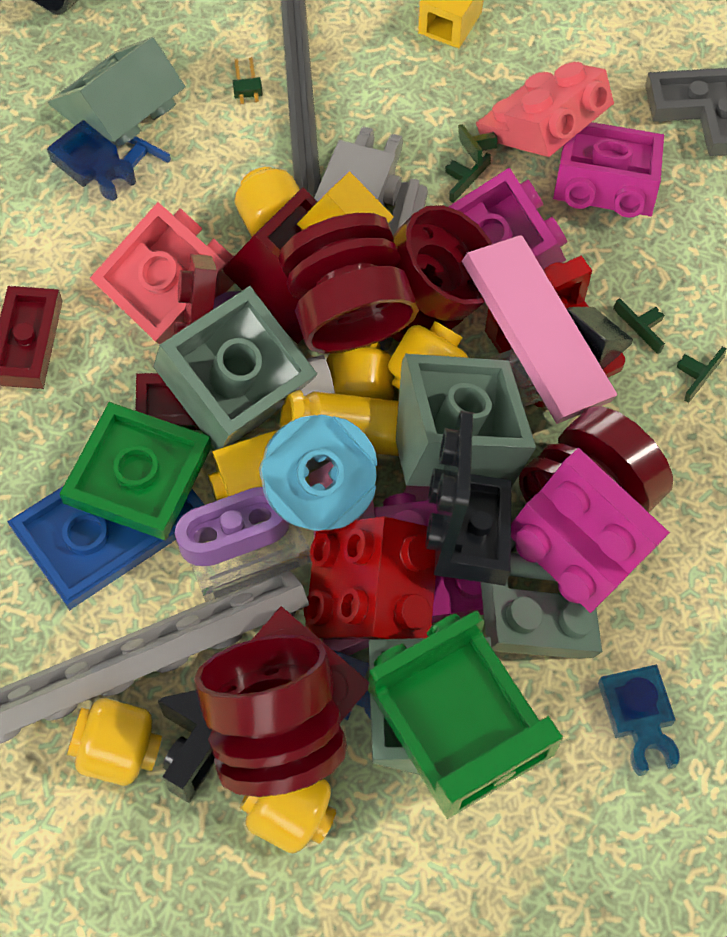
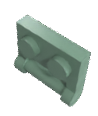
(538, 620)

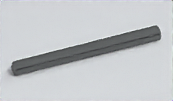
(300, 96)

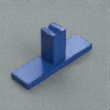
(141, 149)

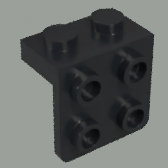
(472, 513)

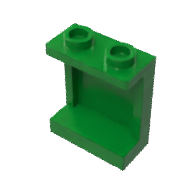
(459, 713)

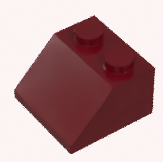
(259, 264)

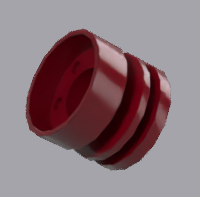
(432, 256)
(347, 283)
(616, 447)
(271, 715)

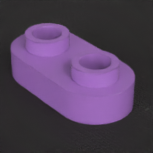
(229, 528)

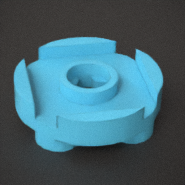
(352, 472)

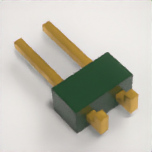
(247, 87)

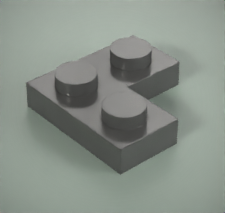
(692, 96)

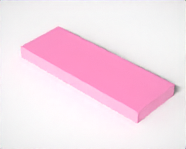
(539, 328)

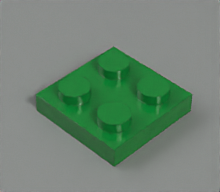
(136, 470)

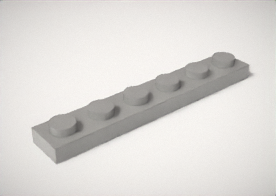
(157, 648)

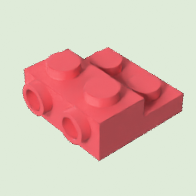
(549, 109)
(147, 265)

